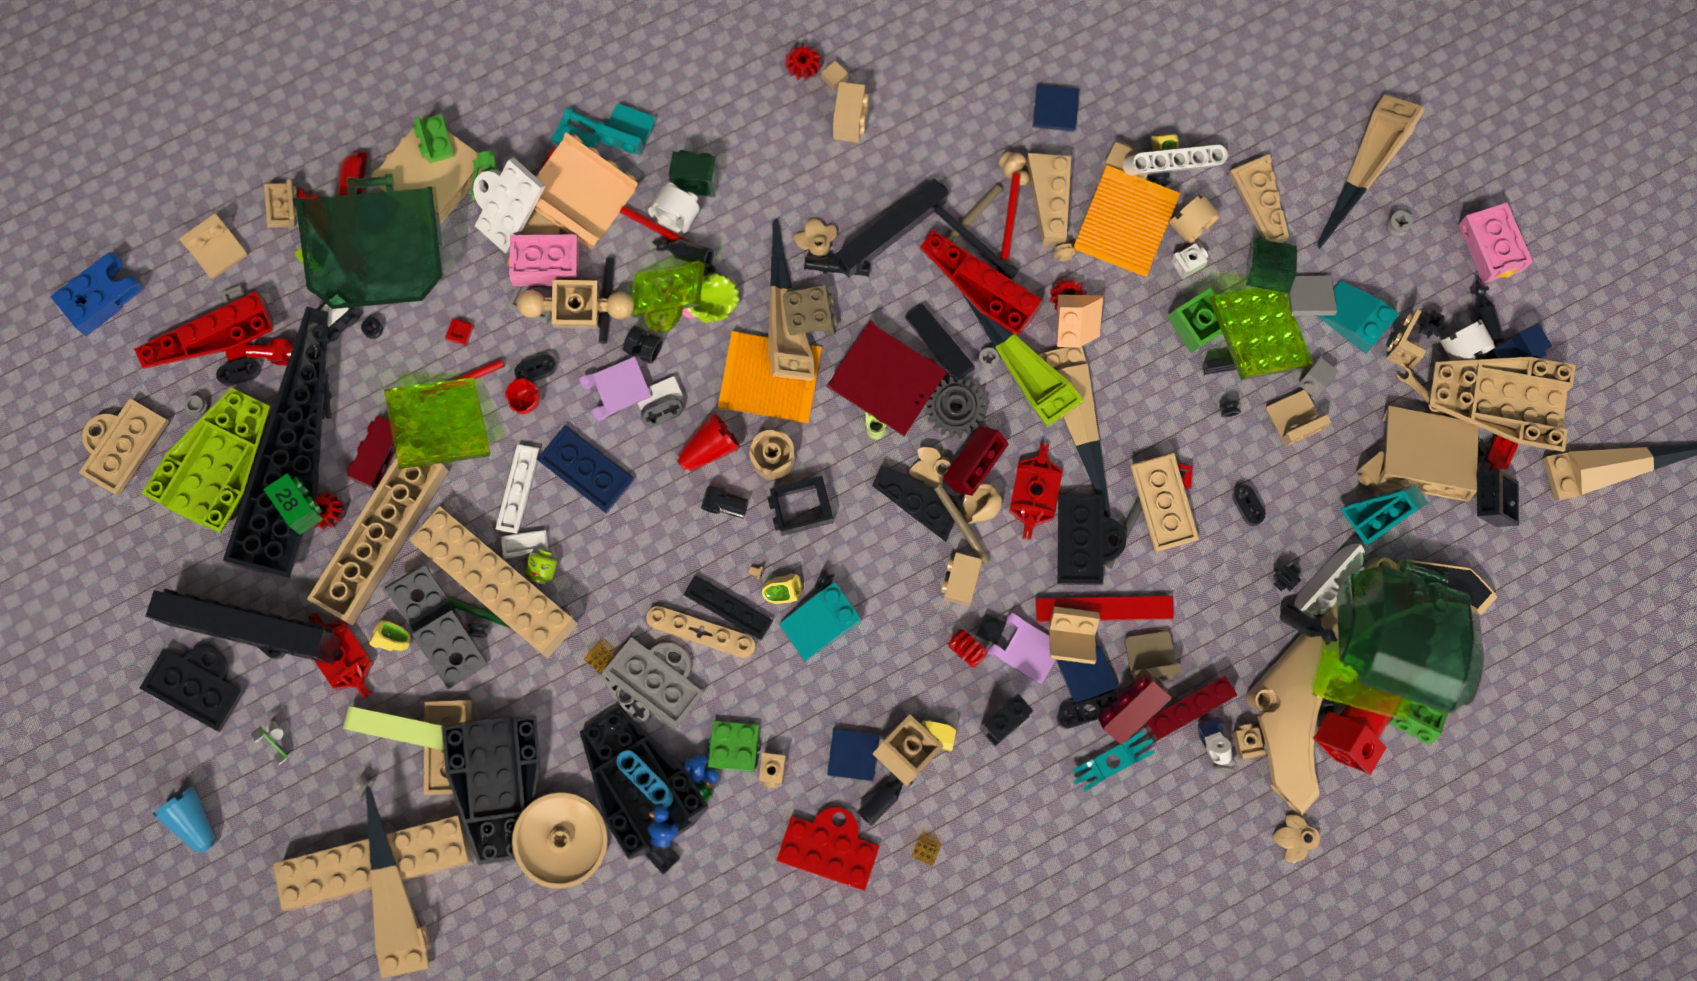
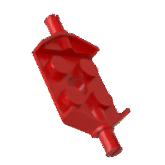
(1032, 508)
(352, 667)

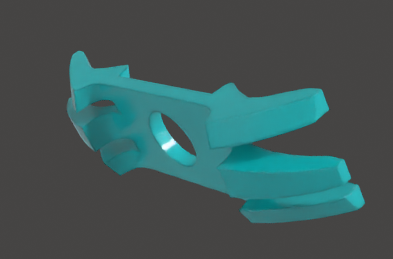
(1123, 752)

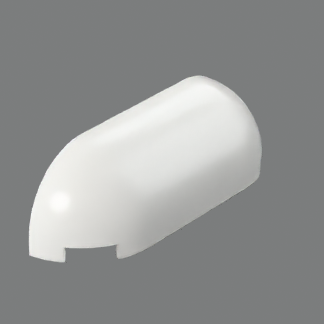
(1322, 590)

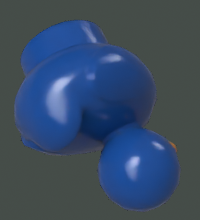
(696, 769)
(661, 831)

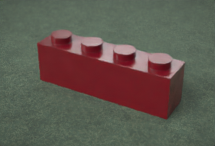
(1190, 709)

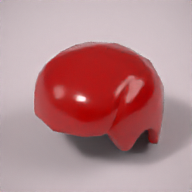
(522, 396)

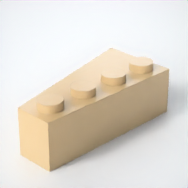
(1050, 193)

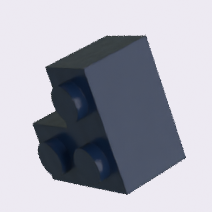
(1527, 343)

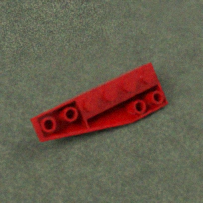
(982, 285)
(242, 320)

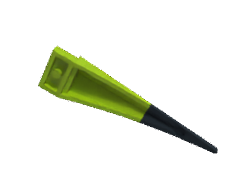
(1042, 386)

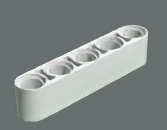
(1166, 161)

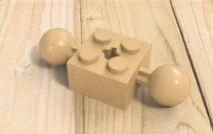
(564, 292)

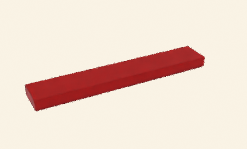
(1110, 607)

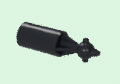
(686, 251)
(1487, 312)
(1306, 624)
(881, 801)

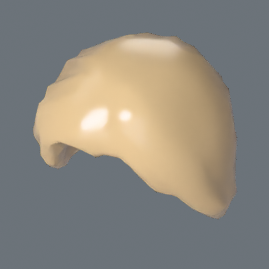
(983, 505)

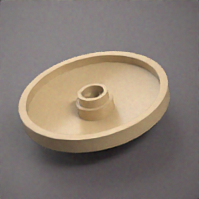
(559, 840)

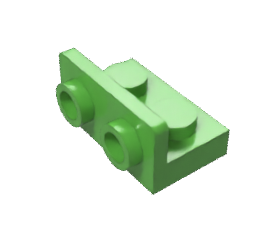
(434, 138)
(1422, 722)

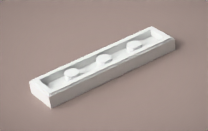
(517, 489)

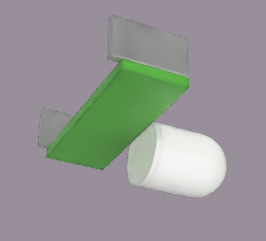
(273, 734)

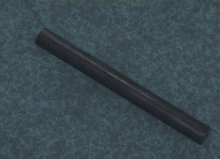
(607, 291)

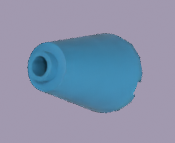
(187, 820)

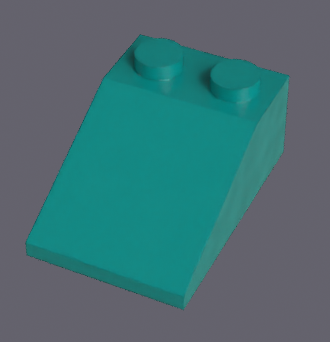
(1359, 316)
(820, 622)

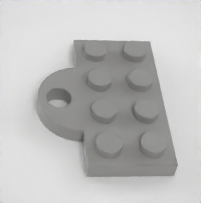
(655, 679)

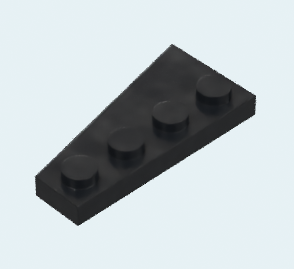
(917, 500)

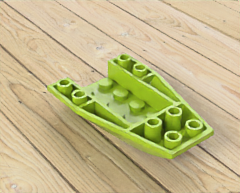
(212, 462)

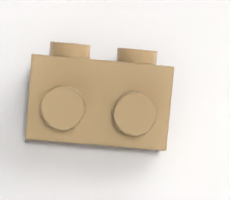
(279, 204)

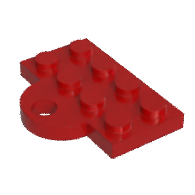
(829, 849)

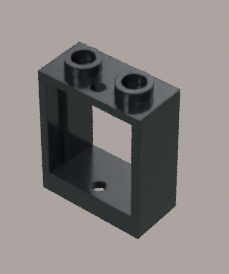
(796, 487)
(1497, 508)

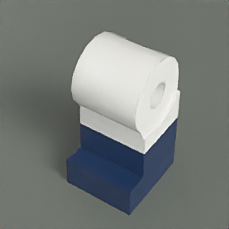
(1211, 736)

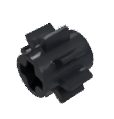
(1428, 329)
(1287, 577)

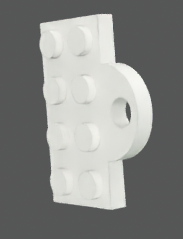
(506, 202)

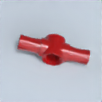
(276, 352)

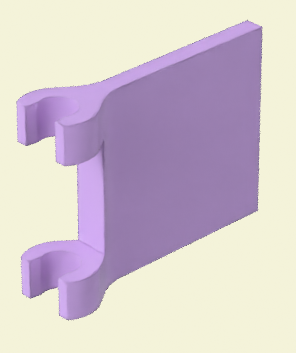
(618, 387)
(1026, 651)

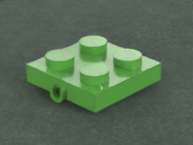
(733, 746)

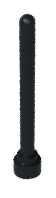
(1005, 269)

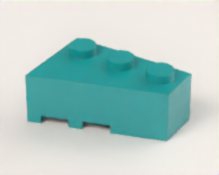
(1382, 512)

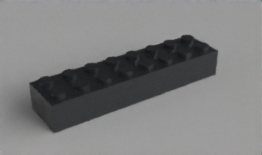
(243, 625)

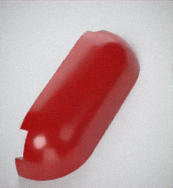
(351, 166)

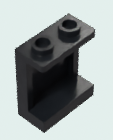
(1006, 720)

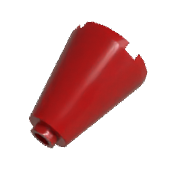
(708, 444)

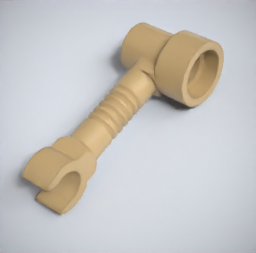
(1416, 385)

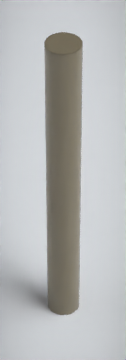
(975, 212)
(961, 523)

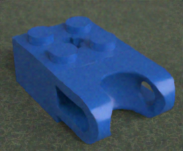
(95, 295)

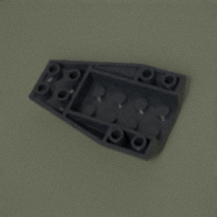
(492, 779)
(621, 801)

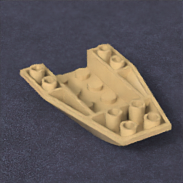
(1507, 396)

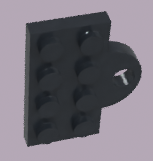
(1084, 539)
(194, 686)

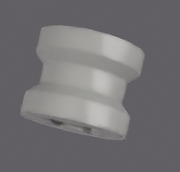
(1394, 224)

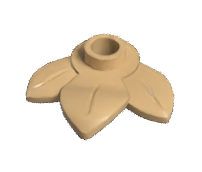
(816, 234)
(928, 467)
(1293, 838)

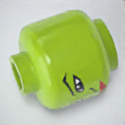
(541, 566)

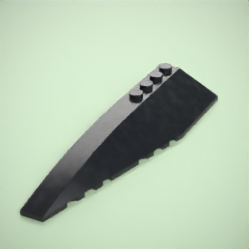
(290, 446)

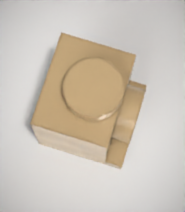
(1245, 750)
(772, 760)

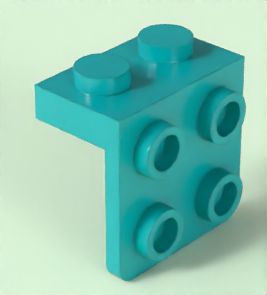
(627, 129)

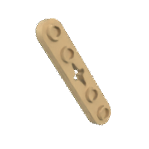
(721, 639)

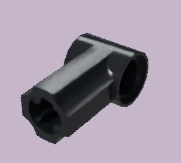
(719, 501)

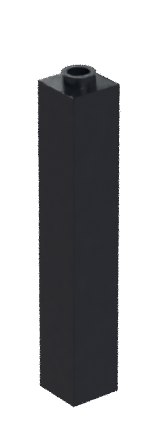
(891, 228)

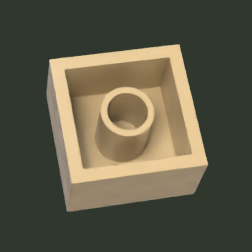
(850, 112)
(908, 750)

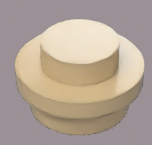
(1064, 252)

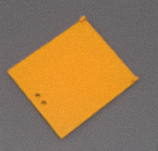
(1126, 221)
(752, 389)

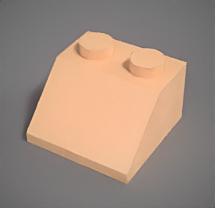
(1078, 319)

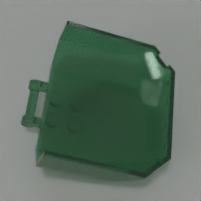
(371, 244)
(1411, 635)

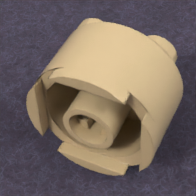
(1194, 218)
(778, 444)

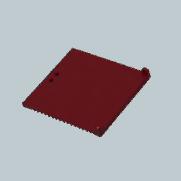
(886, 379)

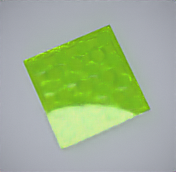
(1260, 332)
(436, 423)

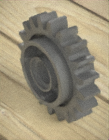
(960, 420)

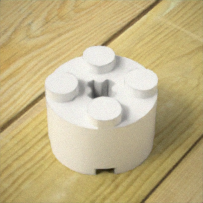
(674, 208)
(1468, 342)

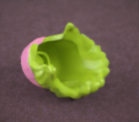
(717, 299)

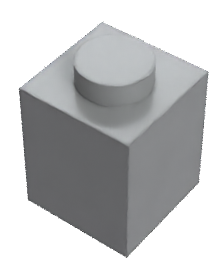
(1318, 378)

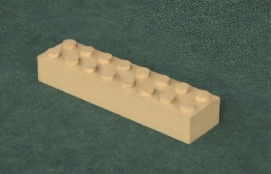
(376, 539)
(493, 582)
(348, 871)

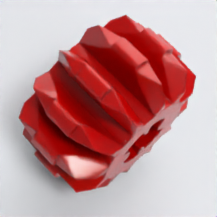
(803, 69)
(1066, 288)
(333, 510)
(967, 648)

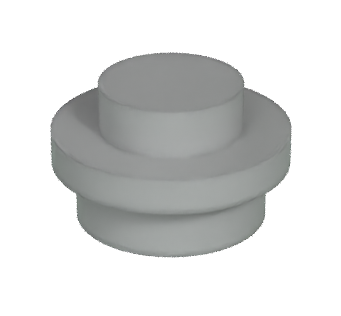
(196, 405)

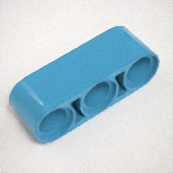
(639, 770)

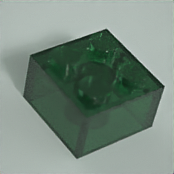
(694, 172)
(1271, 265)

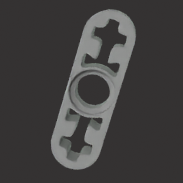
(631, 712)

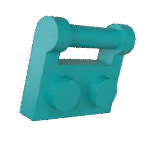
(564, 127)

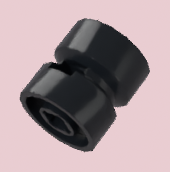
(641, 344)

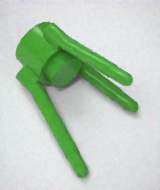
(485, 161)

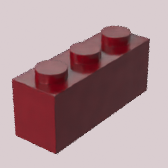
(373, 454)
(975, 460)
(1134, 707)

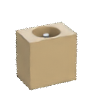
(834, 74)

